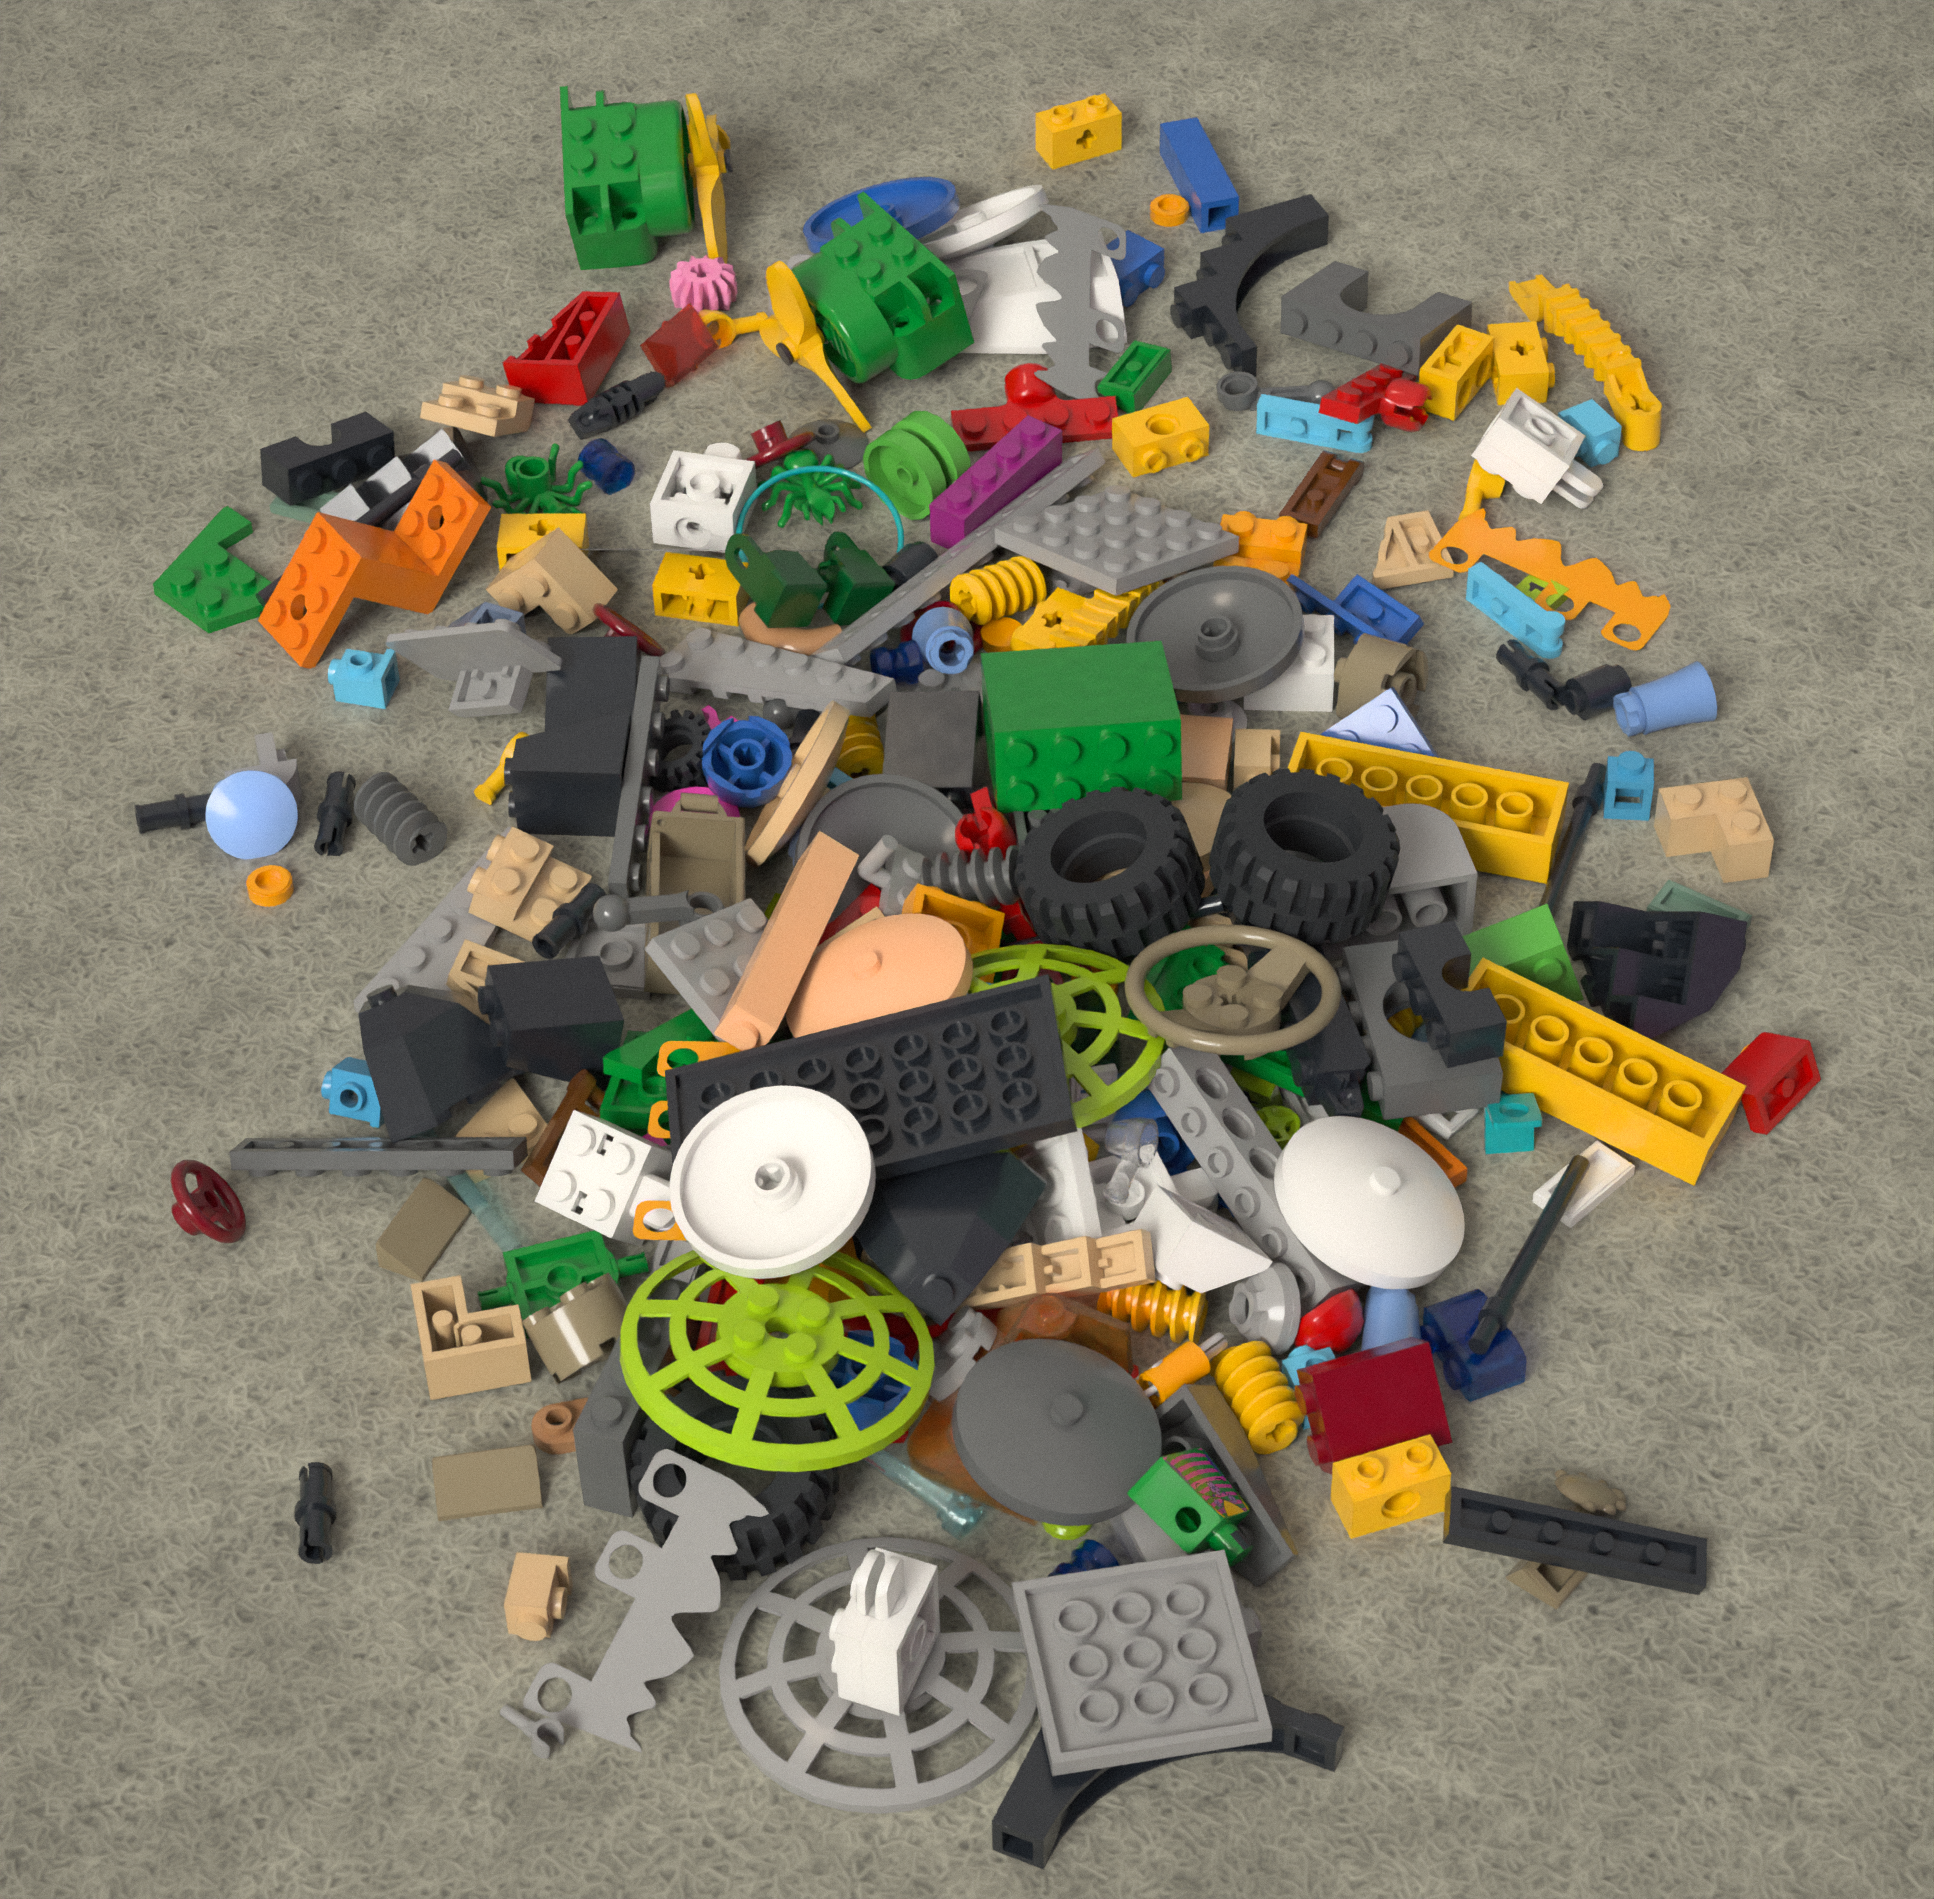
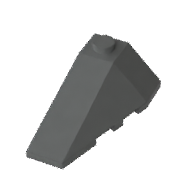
(1202, 1418)

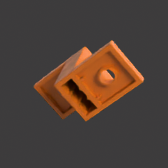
(374, 564)

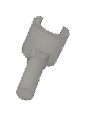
(535, 1730)

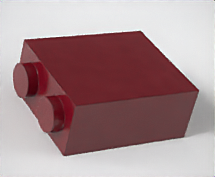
(1371, 1401)

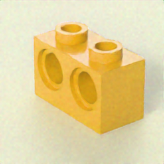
(1457, 371)

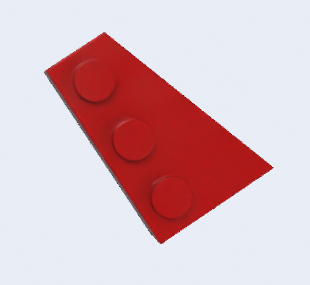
(574, 353)

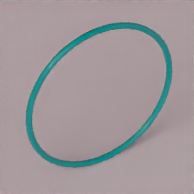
(828, 469)

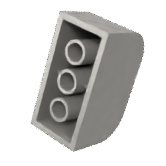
(1431, 881)

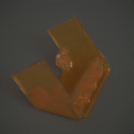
(1045, 1316)

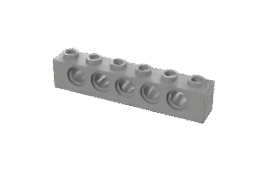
(1239, 1161)

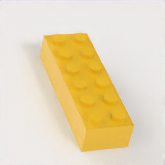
(1503, 816)
(1609, 1077)

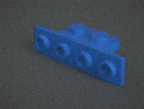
(1360, 610)

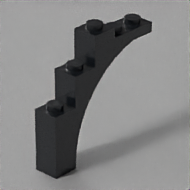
(1249, 250)
(1045, 1806)

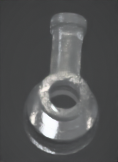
(1135, 1145)

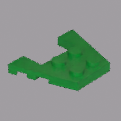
(209, 581)
(639, 1057)

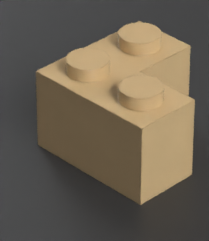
(556, 578)
(1716, 819)
(467, 1349)

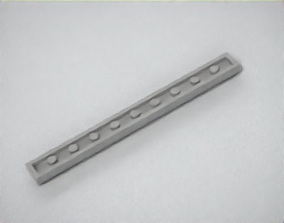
(969, 552)

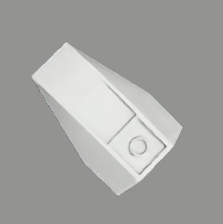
(1006, 310)

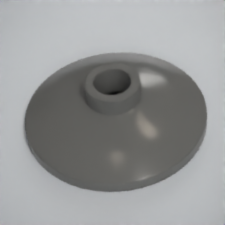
(836, 438)

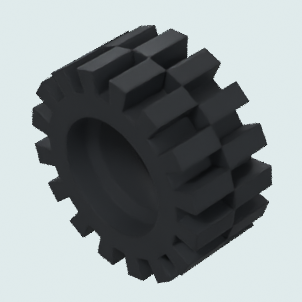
(688, 769)

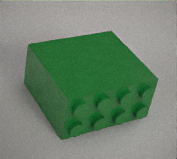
(1080, 723)

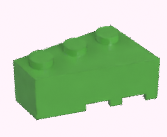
(1528, 947)

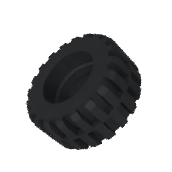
(1313, 818)
(1103, 836)
(792, 1499)

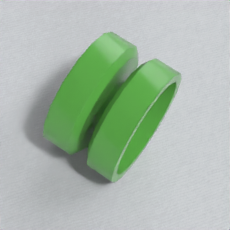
(916, 462)

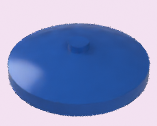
(915, 203)

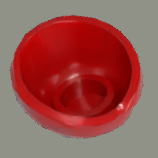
(1332, 1323)

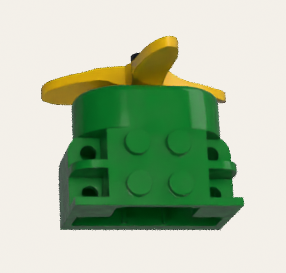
(634, 175)
(866, 306)

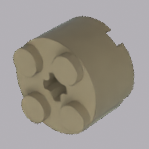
(1375, 667)
(578, 1328)

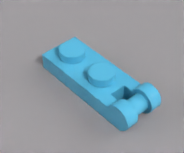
(1303, 423)
(1515, 611)

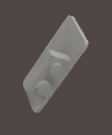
(487, 659)

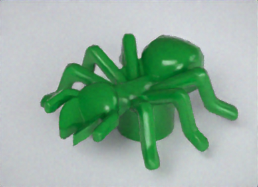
(532, 481)
(811, 490)

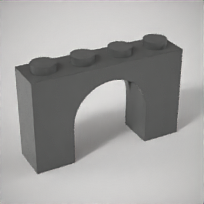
(1329, 314)
(1405, 1072)
(614, 1418)

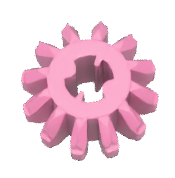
(704, 284)

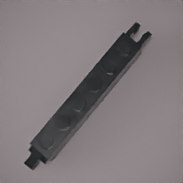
(1333, 1061)

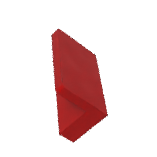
(1776, 1077)

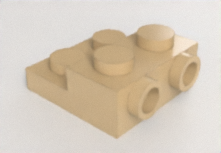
(479, 408)
(522, 884)

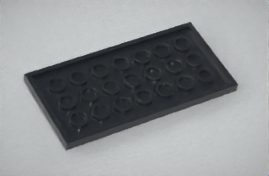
(918, 1080)

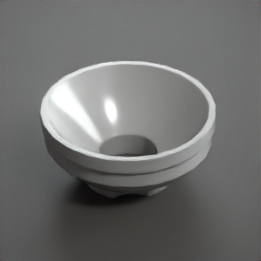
(1268, 1308)

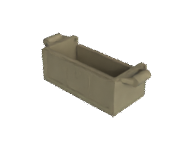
(694, 855)

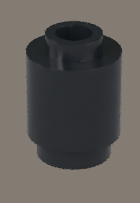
(909, 562)
(1594, 690)

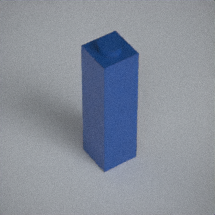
(1198, 173)

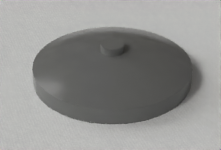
(1222, 631)
(877, 806)
(1055, 1431)

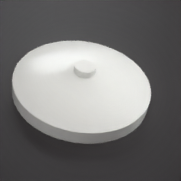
(985, 222)
(772, 1182)
(1369, 1202)

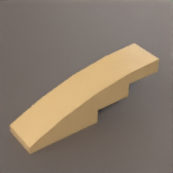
(1066, 1268)

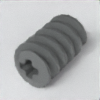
(399, 819)
(975, 881)

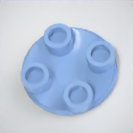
(251, 814)

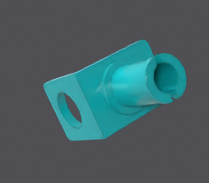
(1511, 1123)

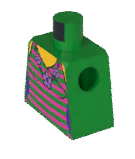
(1194, 1504)

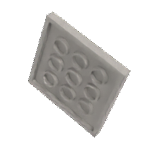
(1116, 540)
(1140, 1662)

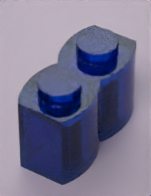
(1448, 1330)

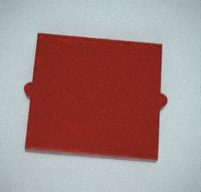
(679, 345)

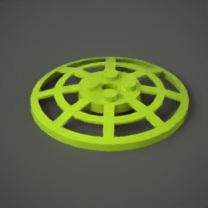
(1029, 959)
(766, 1361)

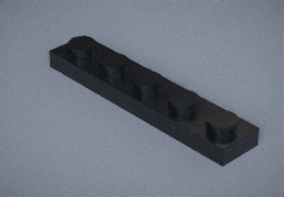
(1575, 1540)

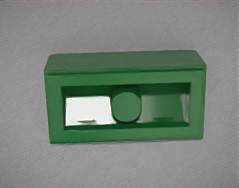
(1137, 375)

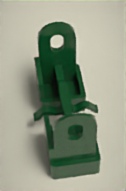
(791, 590)

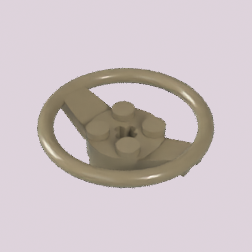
(1236, 1008)

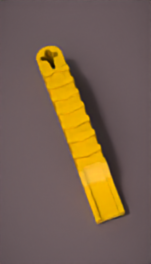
(1624, 381)
(1100, 618)

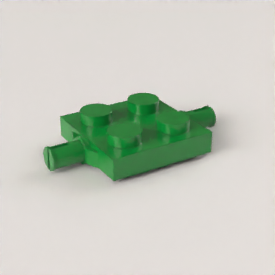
(551, 1268)

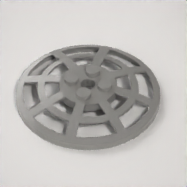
(898, 1743)

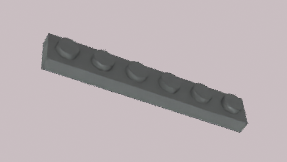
(640, 764)
(361, 1155)

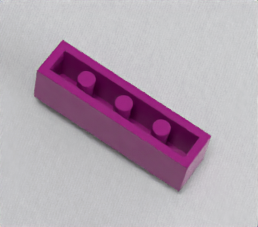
(995, 480)

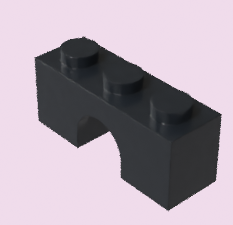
(304, 471)
(1434, 969)

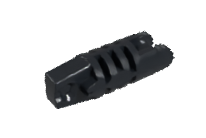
(616, 405)

